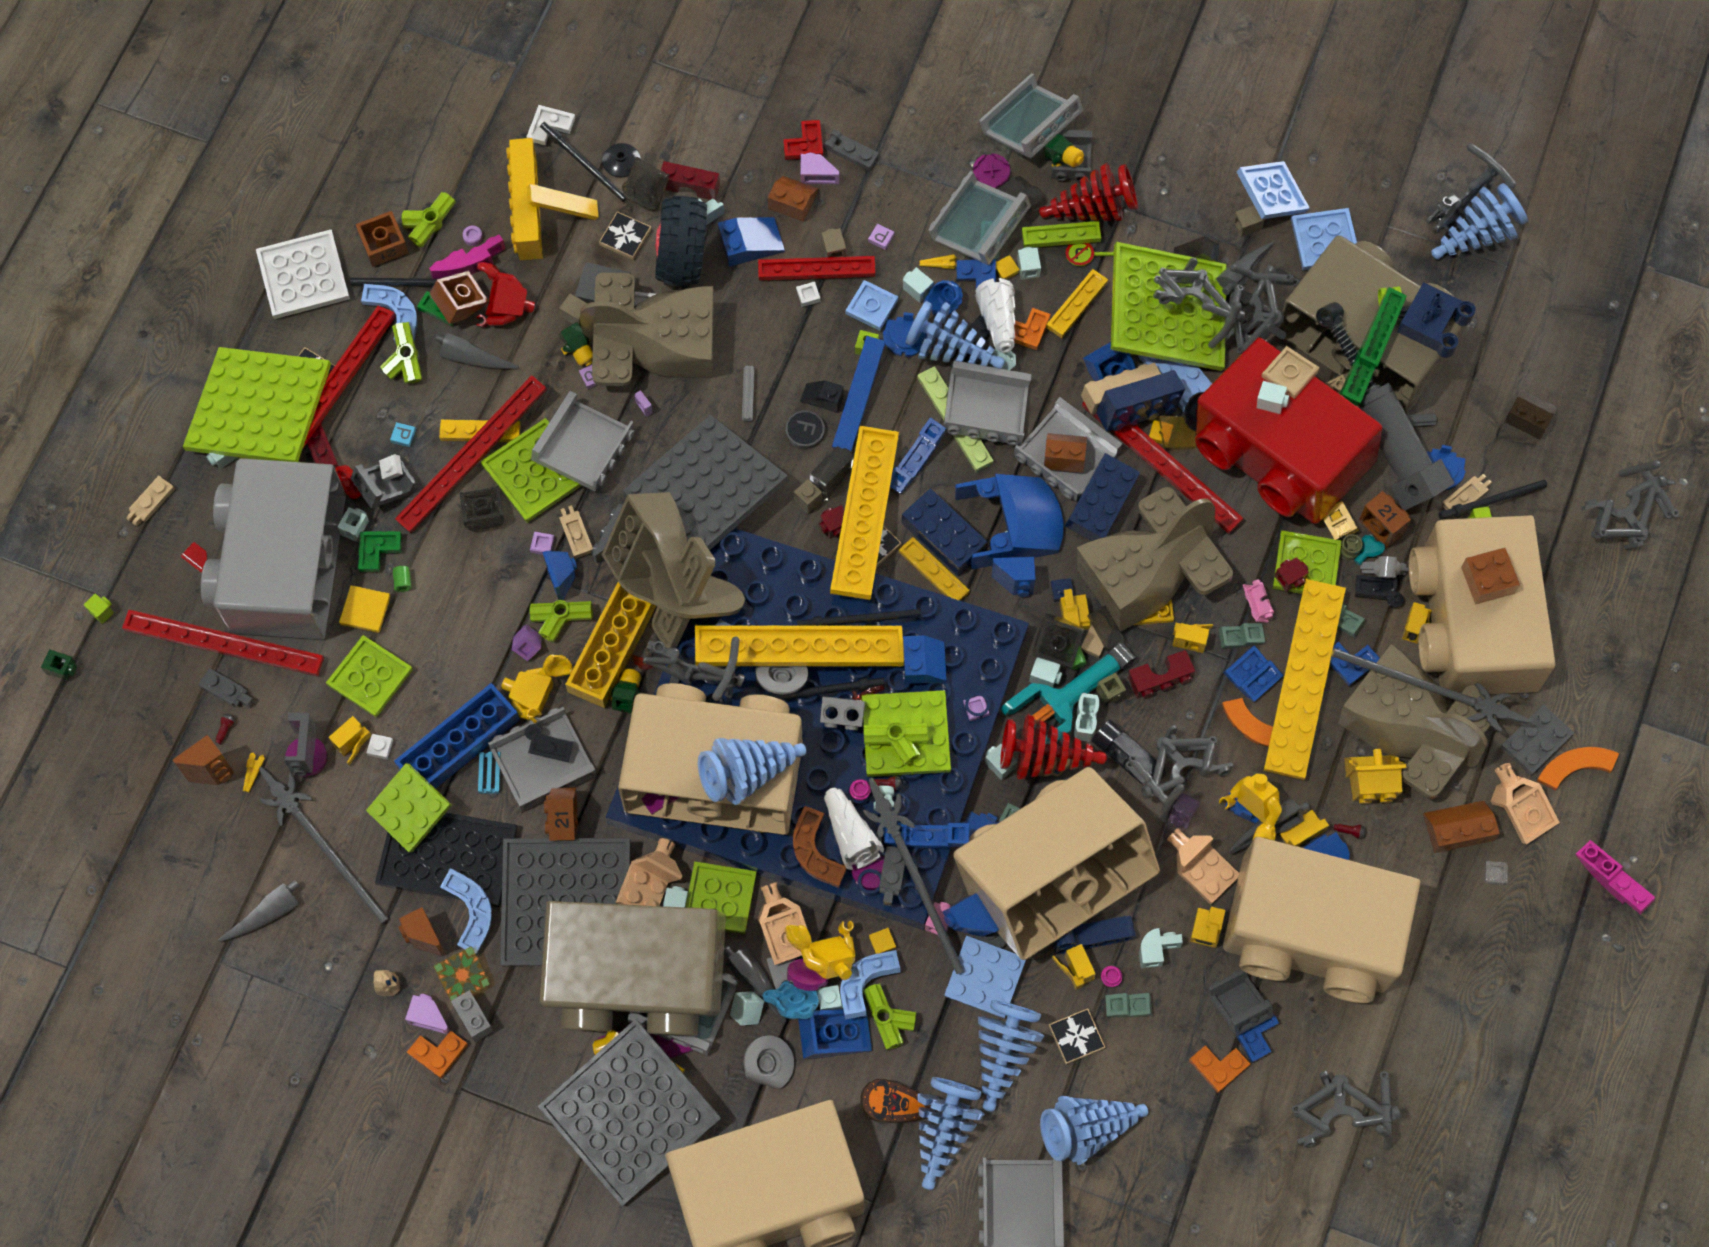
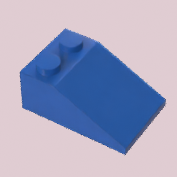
(749, 239)
(831, 1035)

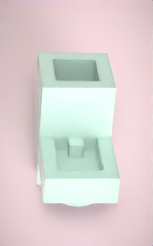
(1153, 944)

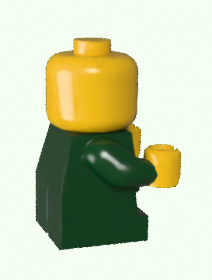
(1063, 151)
(576, 343)
(626, 690)

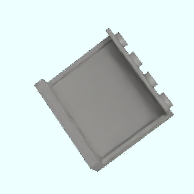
(986, 403)
(1067, 421)
(581, 443)
(533, 775)
(1021, 1203)

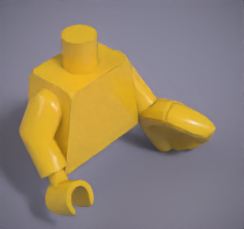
(533, 686)
(1260, 799)
(826, 957)

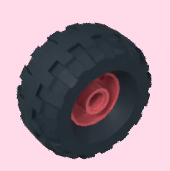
(680, 241)

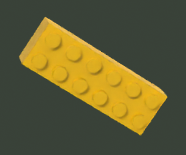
(524, 217)
(609, 647)

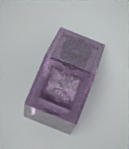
(1184, 811)

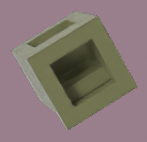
(1110, 688)

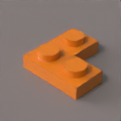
(1031, 332)
(438, 1058)
(1218, 1072)

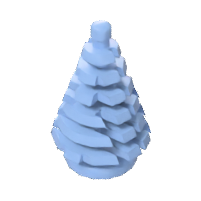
(1491, 216)
(935, 331)
(739, 767)
(1007, 1043)
(948, 1119)
(1085, 1126)

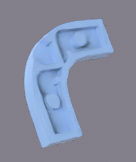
(394, 300)
(478, 904)
(862, 972)

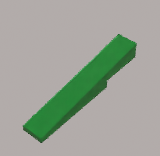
(1373, 346)

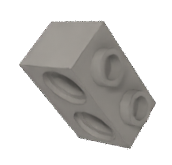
(842, 707)
(472, 1016)

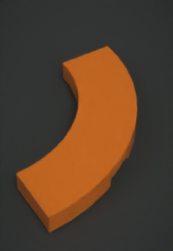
(1246, 723)
(1575, 760)

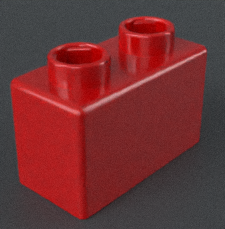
(1298, 457)

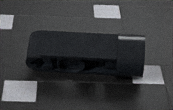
(1120, 746)

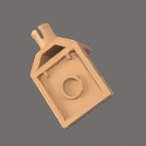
(1524, 804)
(1202, 865)
(649, 877)
(773, 918)

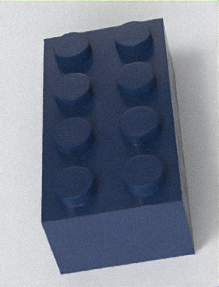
(1140, 401)
(1102, 498)
(943, 531)

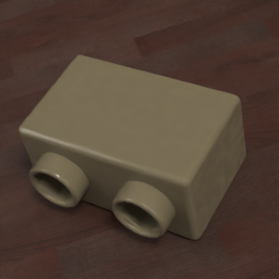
(1352, 278)
(634, 962)

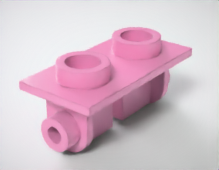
(1260, 609)

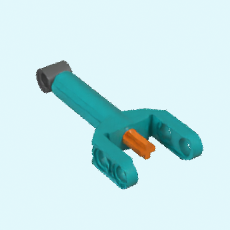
(1061, 701)

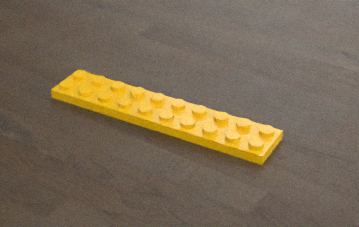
(864, 513)
(801, 645)
(1304, 679)

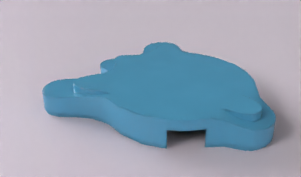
(792, 1001)

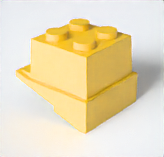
(1374, 777)

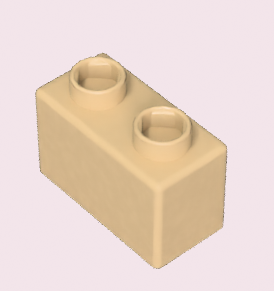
(1491, 643)
(664, 750)
(1057, 861)
(1320, 919)
(770, 1182)

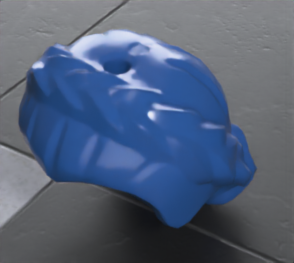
(944, 292)

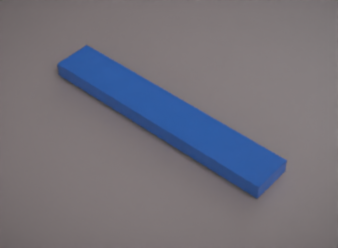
(859, 393)

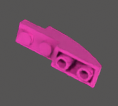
(460, 262)
(1613, 878)

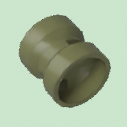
(1351, 542)

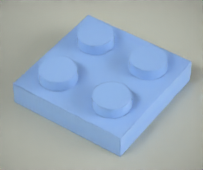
(871, 305)

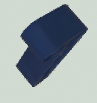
(1097, 934)

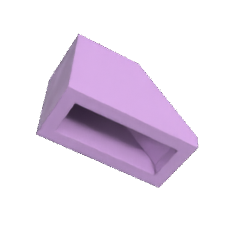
(817, 170)
(425, 1014)

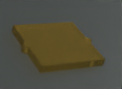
(1176, 433)

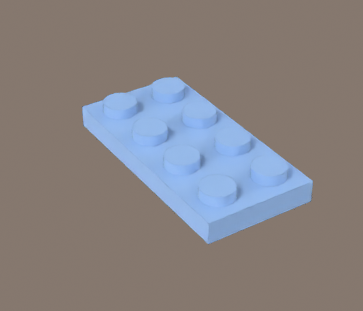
(1190, 376)

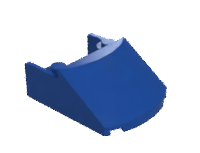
(1029, 512)

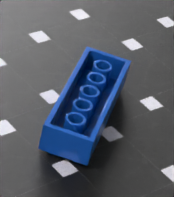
(460, 736)

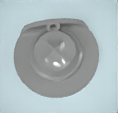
(782, 678)
(769, 1061)

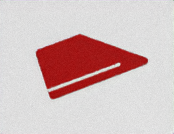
(195, 556)

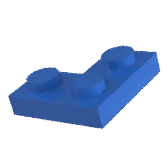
(975, 271)
(1350, 672)
(1253, 1041)

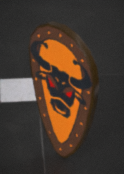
(890, 1102)

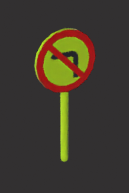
(1083, 254)

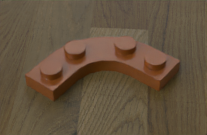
(806, 851)

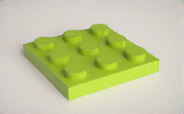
(1316, 552)
(369, 676)
(408, 807)
(725, 890)

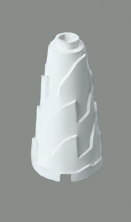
(998, 307)
(854, 837)

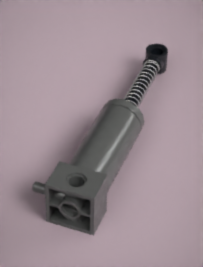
(1399, 442)

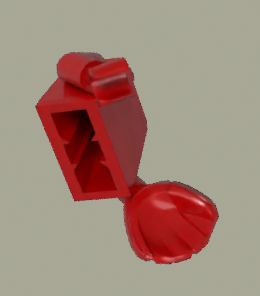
(506, 297)

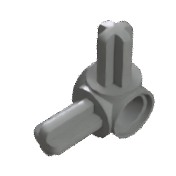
(1384, 567)

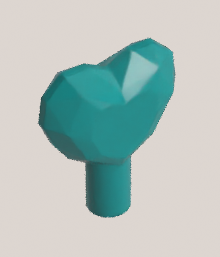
(1369, 548)

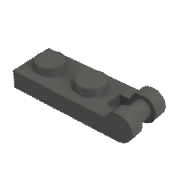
(851, 150)

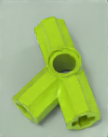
(420, 219)
(397, 361)
(553, 622)
(903, 744)
(897, 1018)

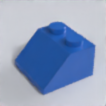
(1107, 362)
(1015, 574)
(923, 660)

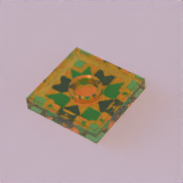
(462, 973)

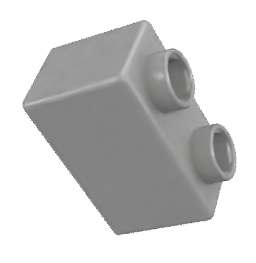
(275, 548)

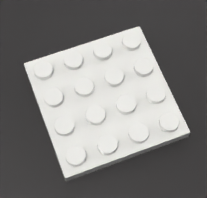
(302, 274)

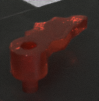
(639, 661)
(873, 690)

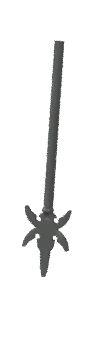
(1487, 706)
(286, 800)
(889, 820)

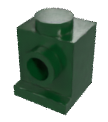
(54, 661)

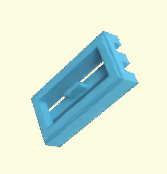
(488, 790)

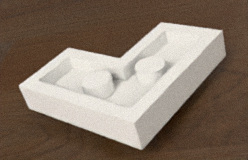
(554, 118)

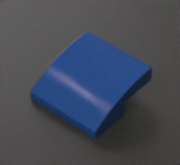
(1253, 674)

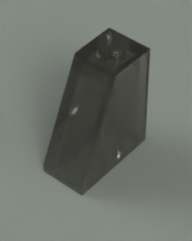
(832, 471)

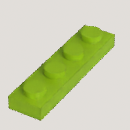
(1061, 234)

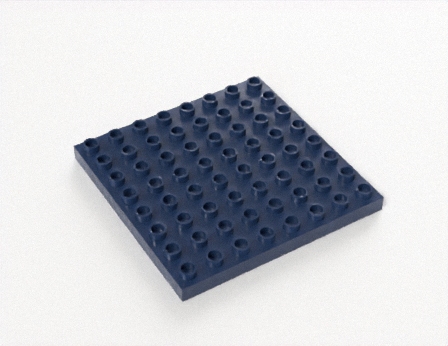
(795, 585)

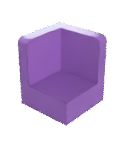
(526, 642)

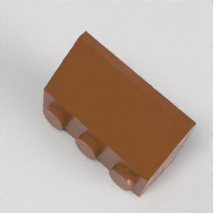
(204, 763)
(1461, 826)

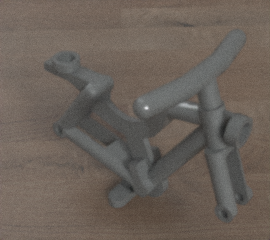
(1452, 206)
(1198, 279)
(1270, 320)
(1637, 529)
(687, 672)
(1168, 747)
(1339, 1087)

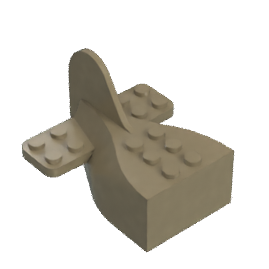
(661, 334)
(659, 566)
(1143, 569)
(1416, 724)

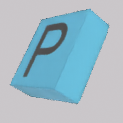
(403, 434)

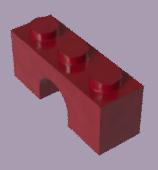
(703, 182)
(1146, 682)

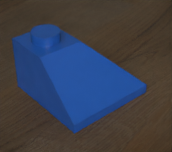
(561, 571)
(970, 917)

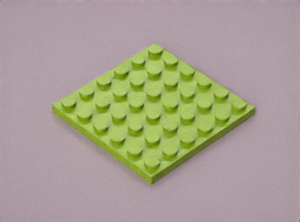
(1163, 330)
(257, 405)

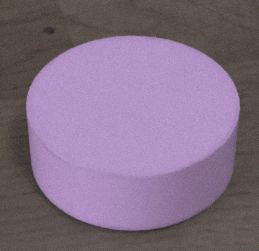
(472, 235)

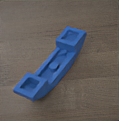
(917, 455)
(932, 835)

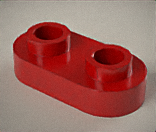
(348, 485)

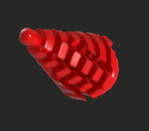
(1102, 195)
(1036, 748)

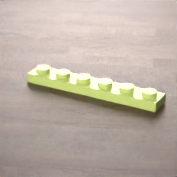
(937, 392)

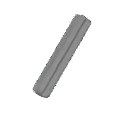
(748, 393)

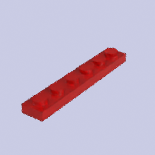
(816, 268)

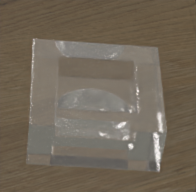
(1496, 873)

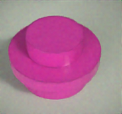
(860, 789)
(1111, 976)

